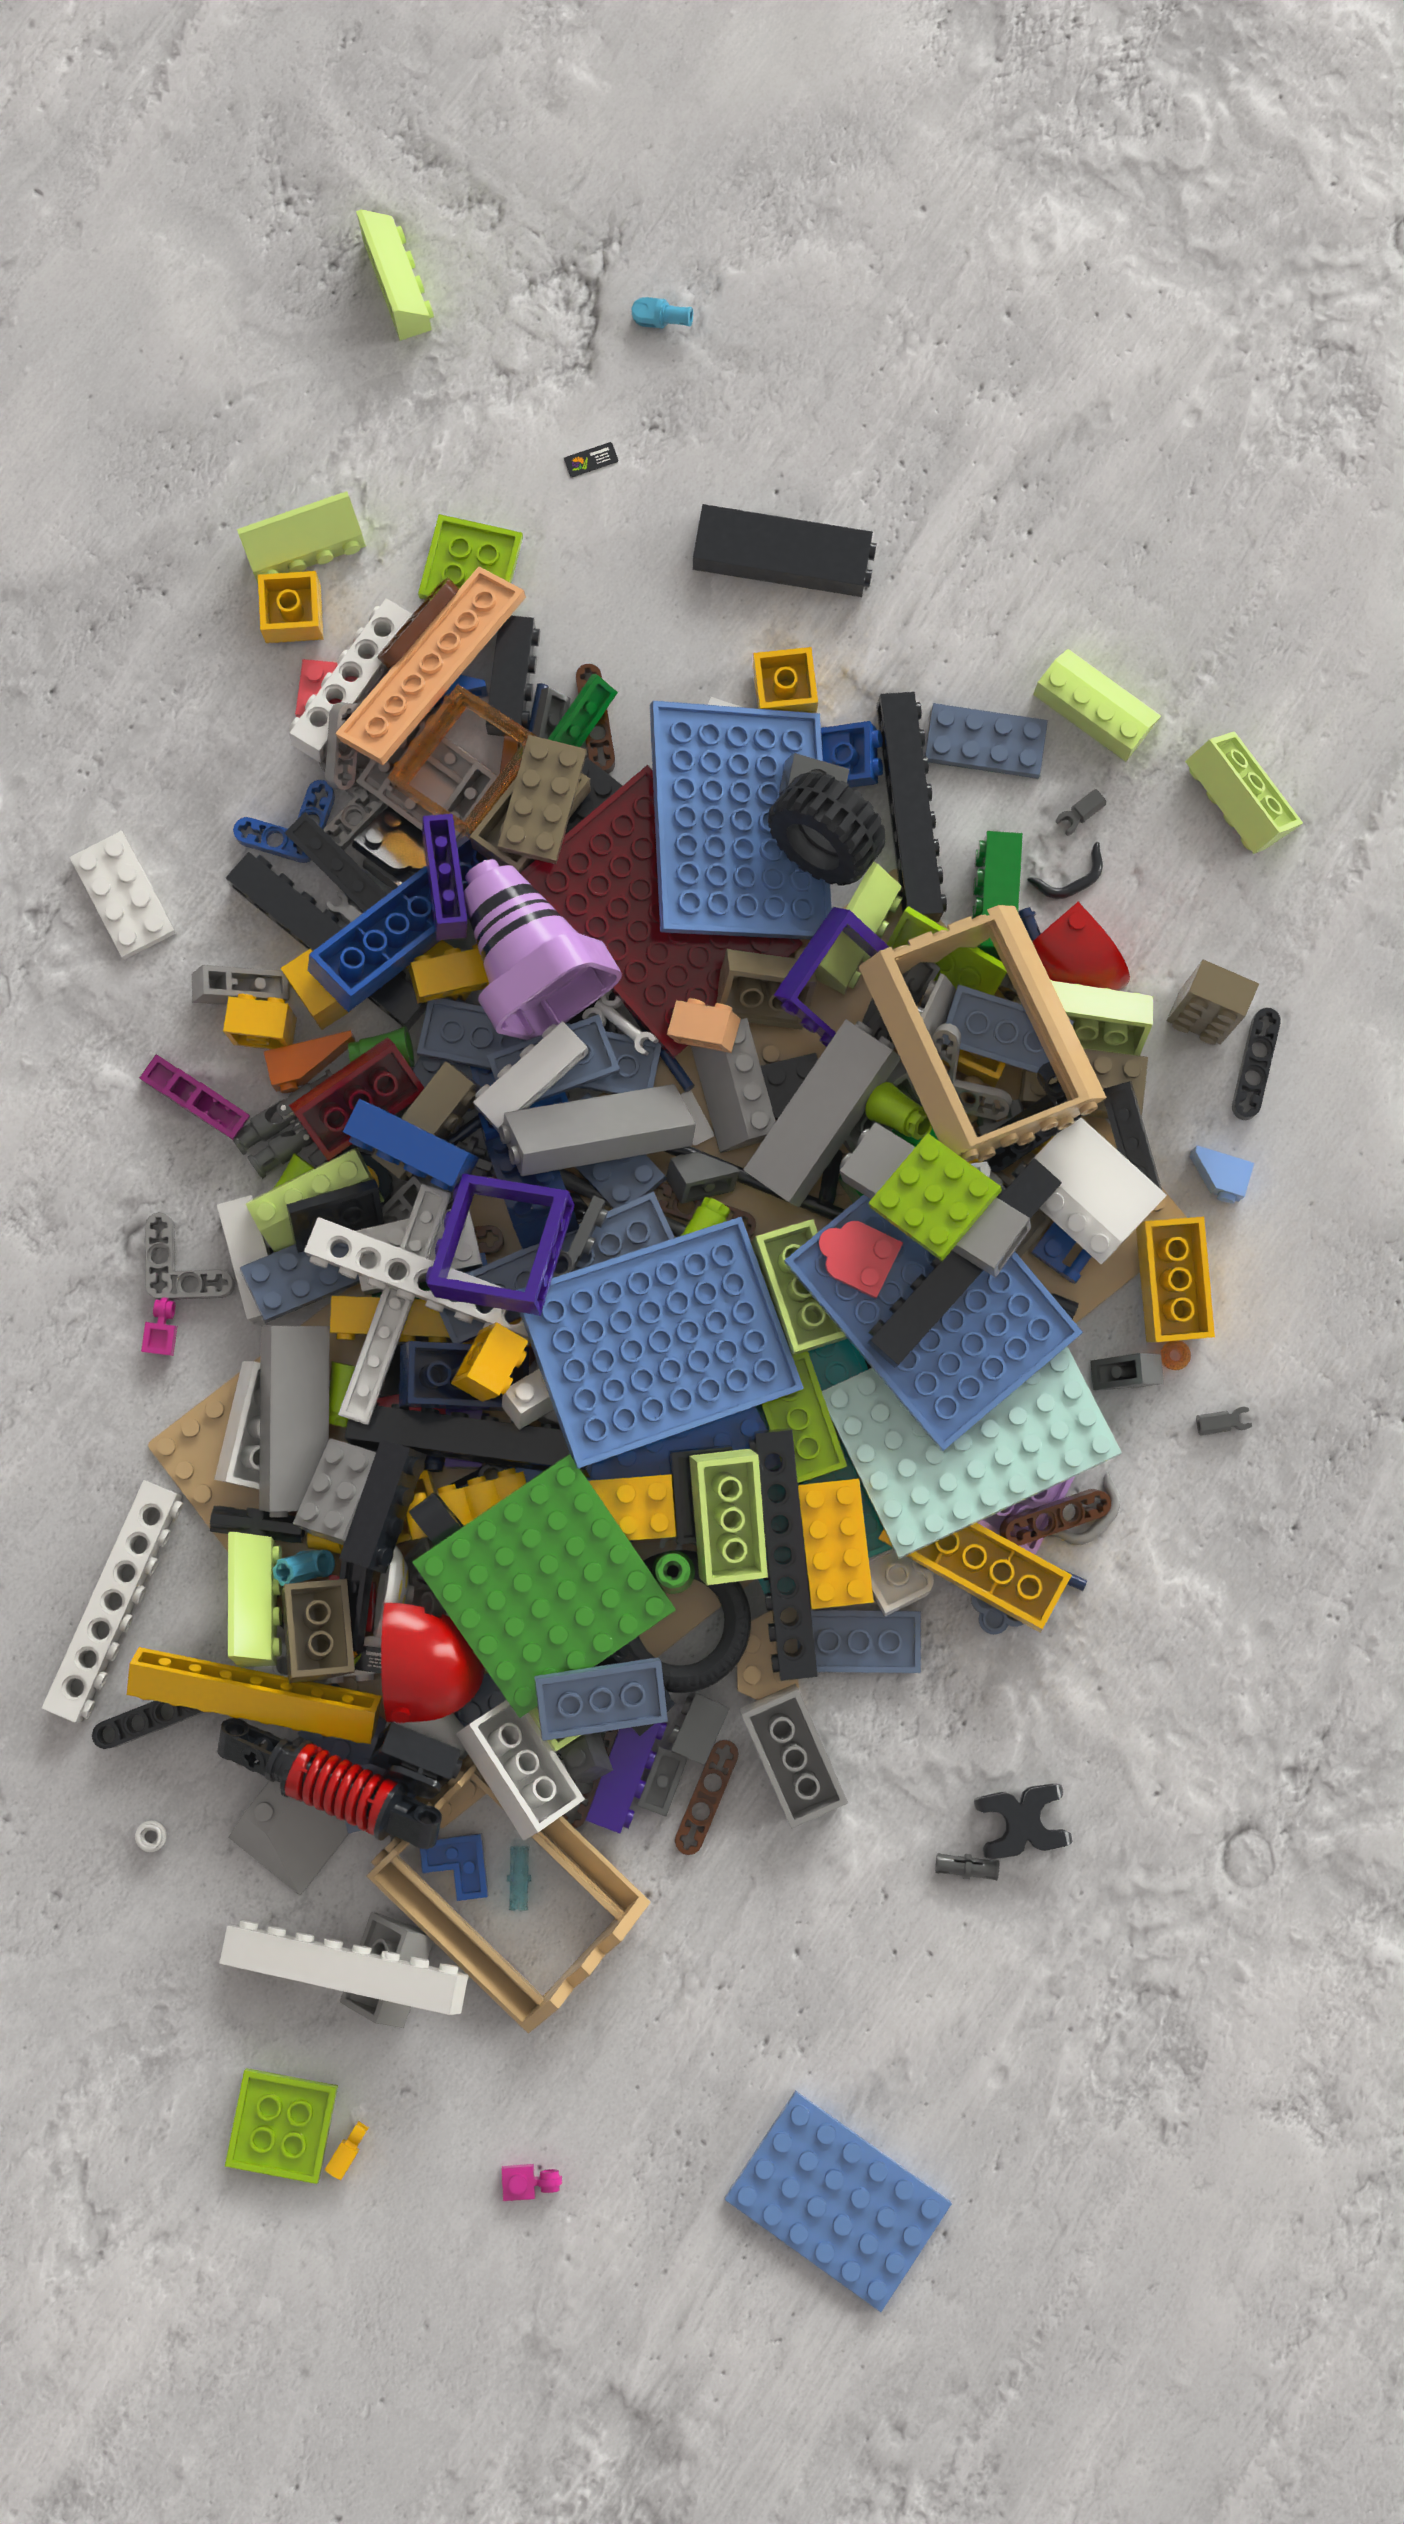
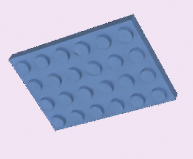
(838, 2201)

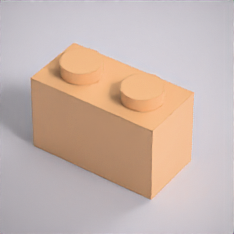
(704, 1025)

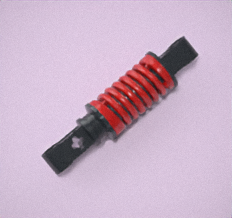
(331, 1784)

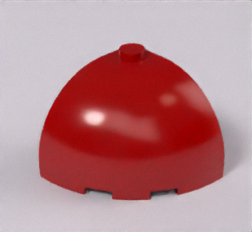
(1081, 952)
(425, 1665)

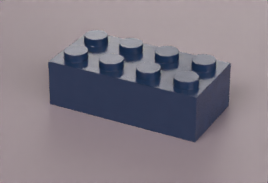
(526, 1218)
(428, 1375)

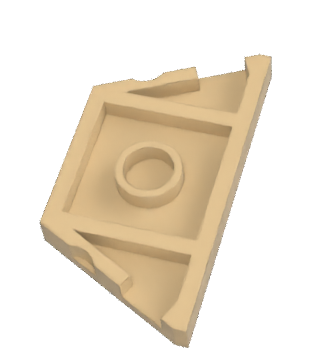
(755, 1669)

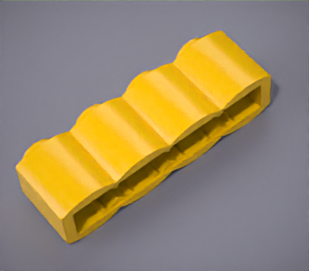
(470, 1500)

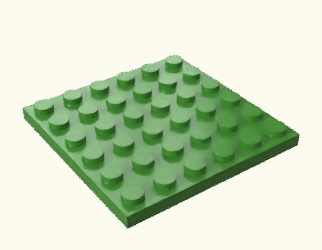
(543, 1583)

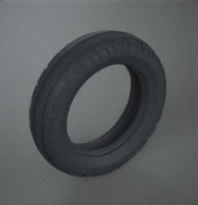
(727, 1652)

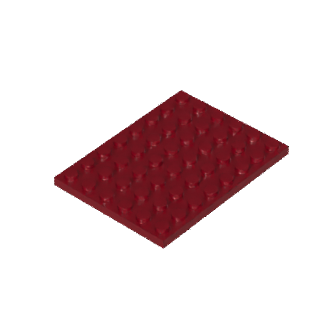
(610, 893)

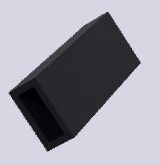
(783, 550)

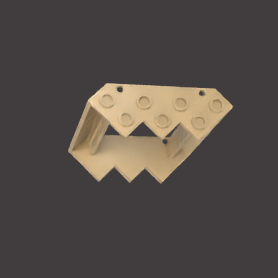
(1040, 1001)
(473, 1952)

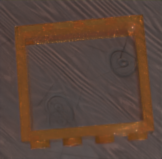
(435, 730)

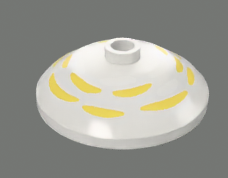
(392, 1588)

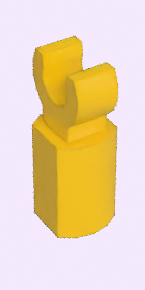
(346, 2152)

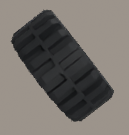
(826, 828)

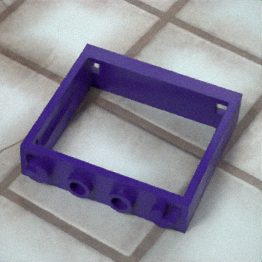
(835, 922)
(546, 1257)

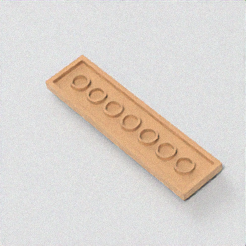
(430, 665)

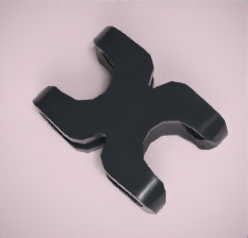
(1023, 1821)

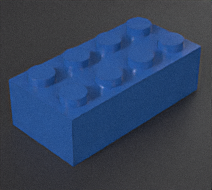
(402, 1141)

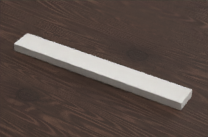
(392, 1309)

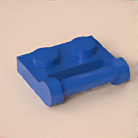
(1053, 1250)

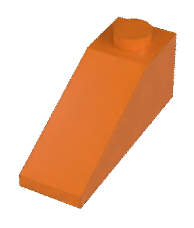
(302, 1061)

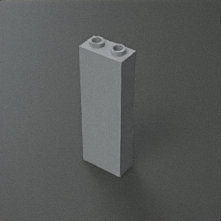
(822, 1112)
(597, 1129)
(985, 1244)
(292, 1413)

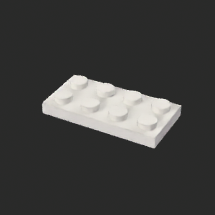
(122, 895)

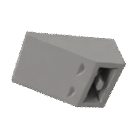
(937, 1004)

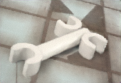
(605, 1009)

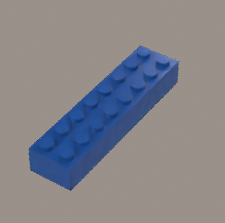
(383, 938)

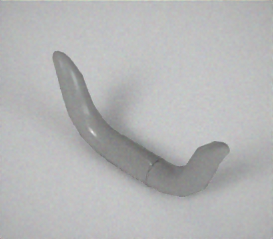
(1101, 1523)

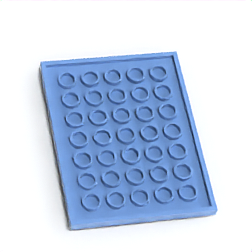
(712, 802)
(660, 1342)
(971, 1356)

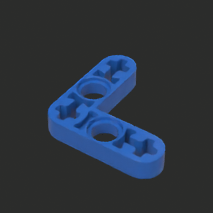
(288, 847)

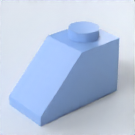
(1222, 1173)

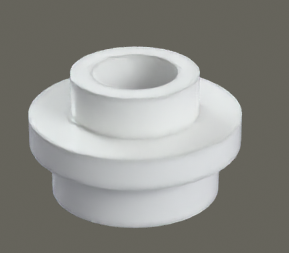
(141, 1836)

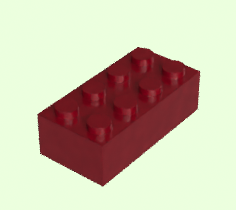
(376, 1077)

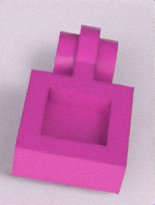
(158, 1336)
(520, 2183)

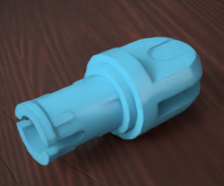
(658, 313)

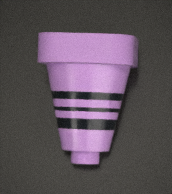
(531, 955)

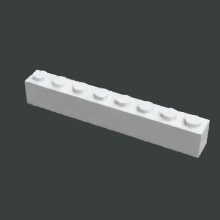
(344, 1968)

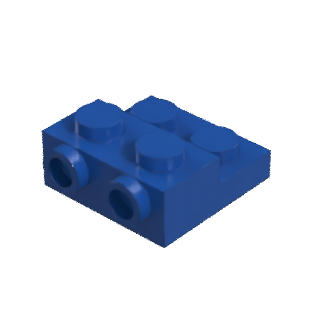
(854, 748)

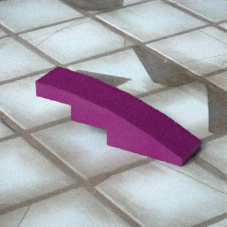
(194, 1097)

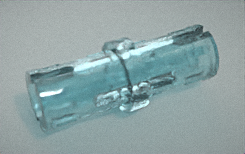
(519, 1878)

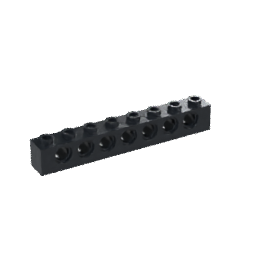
(803, 1662)

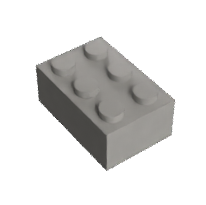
(335, 1491)

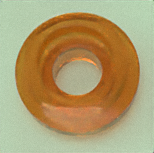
(1184, 1351)

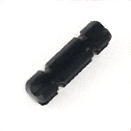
(830, 1180)

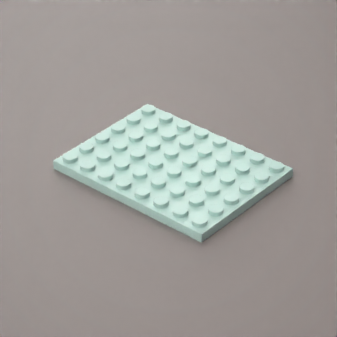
(1015, 1451)

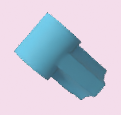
(304, 1566)

